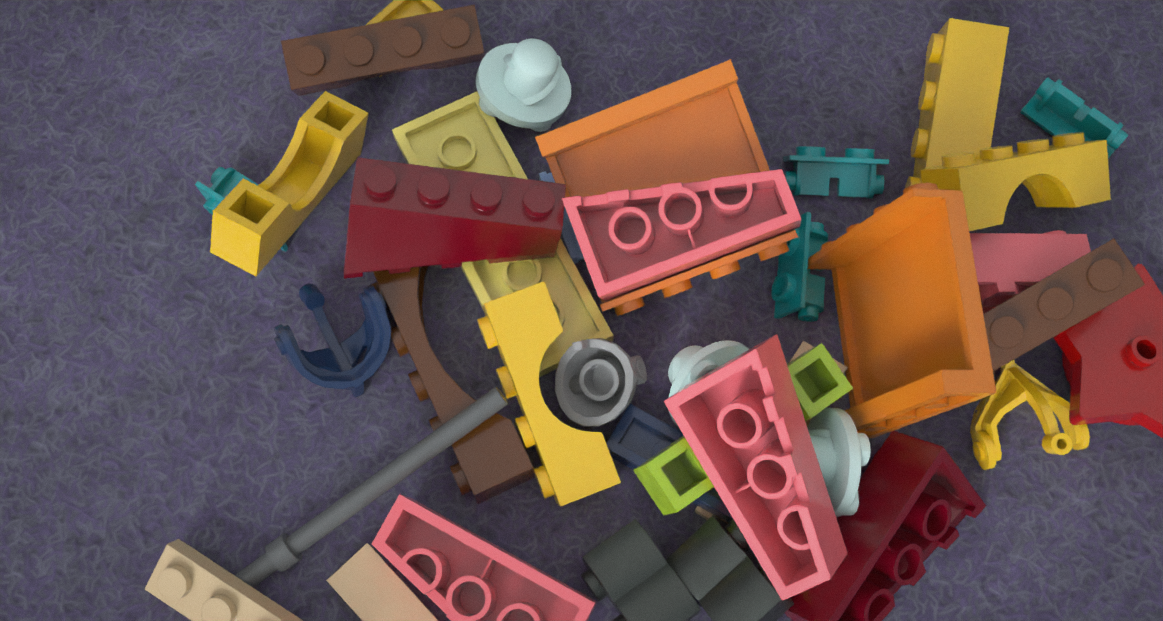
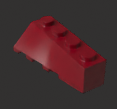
(446, 217)
(905, 511)

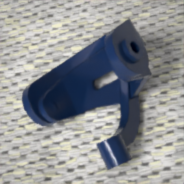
(341, 356)

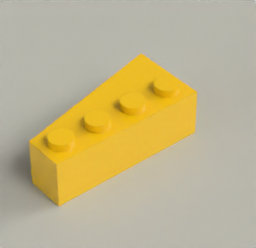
(958, 92)

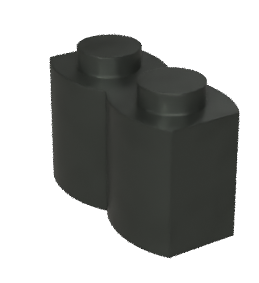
(726, 575)
(637, 578)

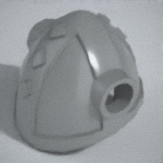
(597, 381)

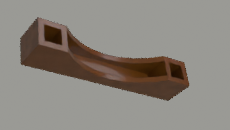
(491, 453)

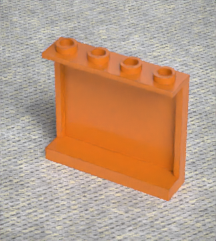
(660, 138)
(909, 311)

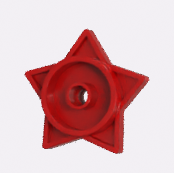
(1118, 361)

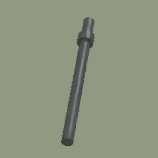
(288, 549)

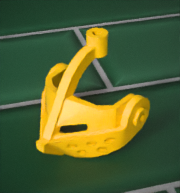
(1013, 388)

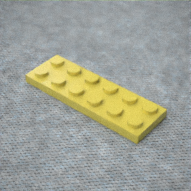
(472, 141)

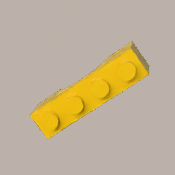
(1056, 175)
(260, 218)
(571, 459)

